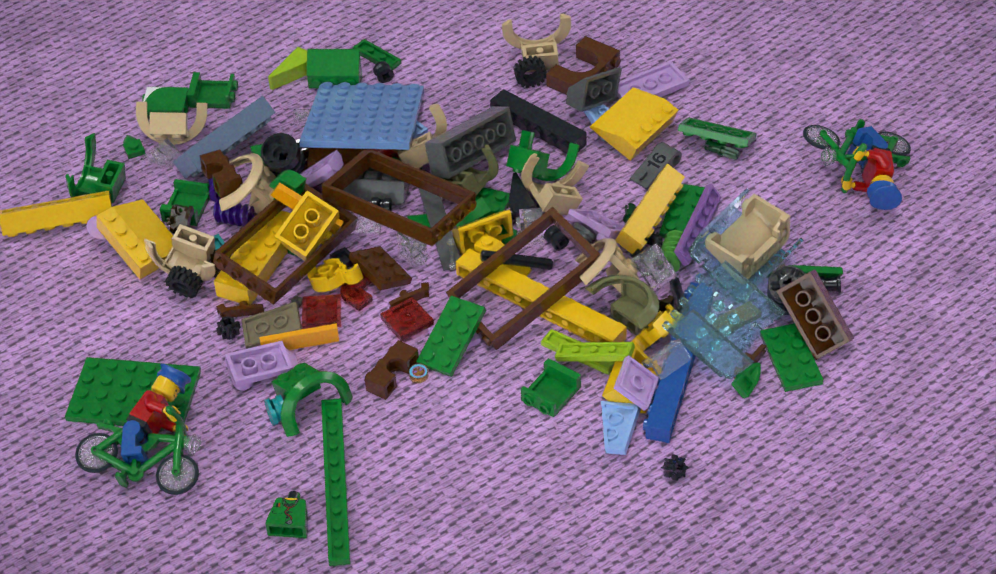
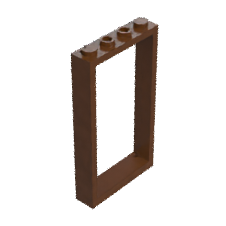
(333, 192)
(259, 286)
(547, 299)

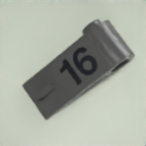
(654, 163)

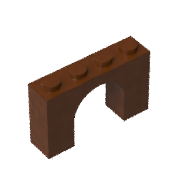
(588, 50)

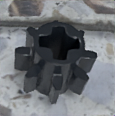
(228, 328)
(674, 467)

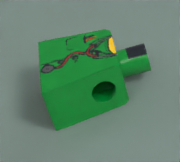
(288, 517)

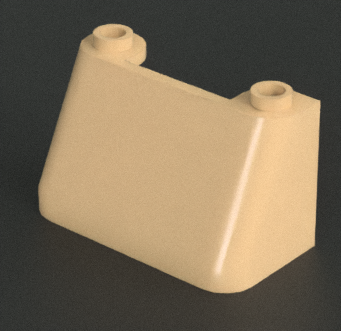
(752, 237)

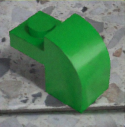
(291, 180)

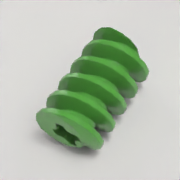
(669, 244)

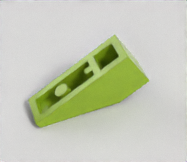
(290, 69)

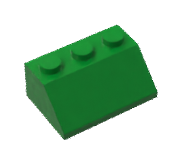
(333, 66)

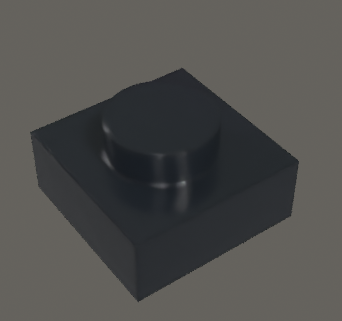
(343, 255)

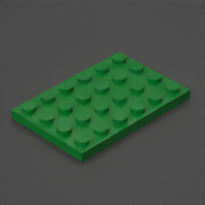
(114, 387)

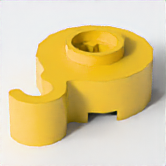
(332, 275)
(655, 330)

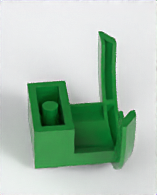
(519, 155)
(97, 179)
(300, 383)

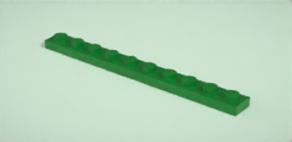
(335, 483)

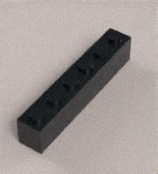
(542, 123)

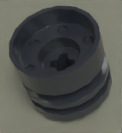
(278, 149)
(780, 278)

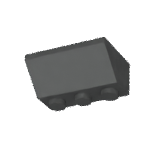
(594, 90)

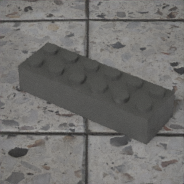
(463, 144)

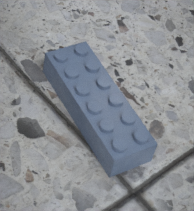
(226, 136)

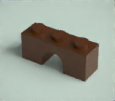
(224, 175)
(398, 358)

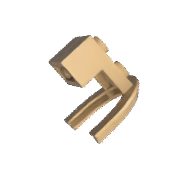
(543, 48)
(170, 124)
(417, 154)
(257, 182)
(559, 194)
(189, 250)
(611, 253)

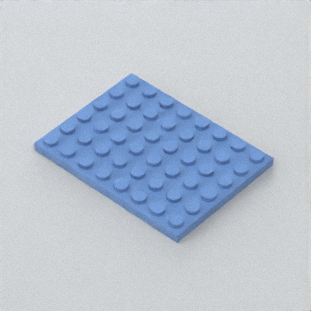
(363, 116)

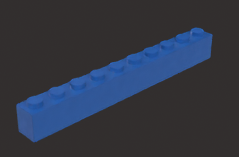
(668, 399)

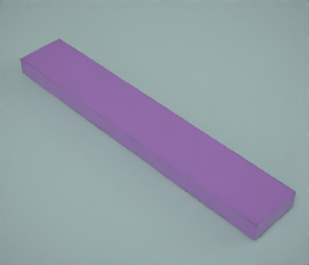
(698, 221)

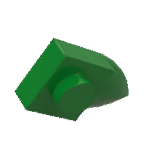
(133, 147)
(747, 380)

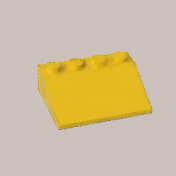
(634, 121)
(127, 227)

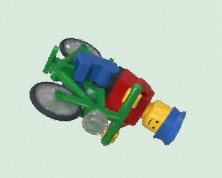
(874, 154)
(140, 434)

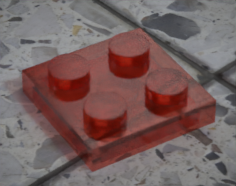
(321, 310)
(407, 319)

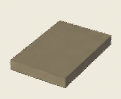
(271, 322)

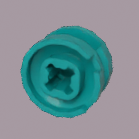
(273, 409)

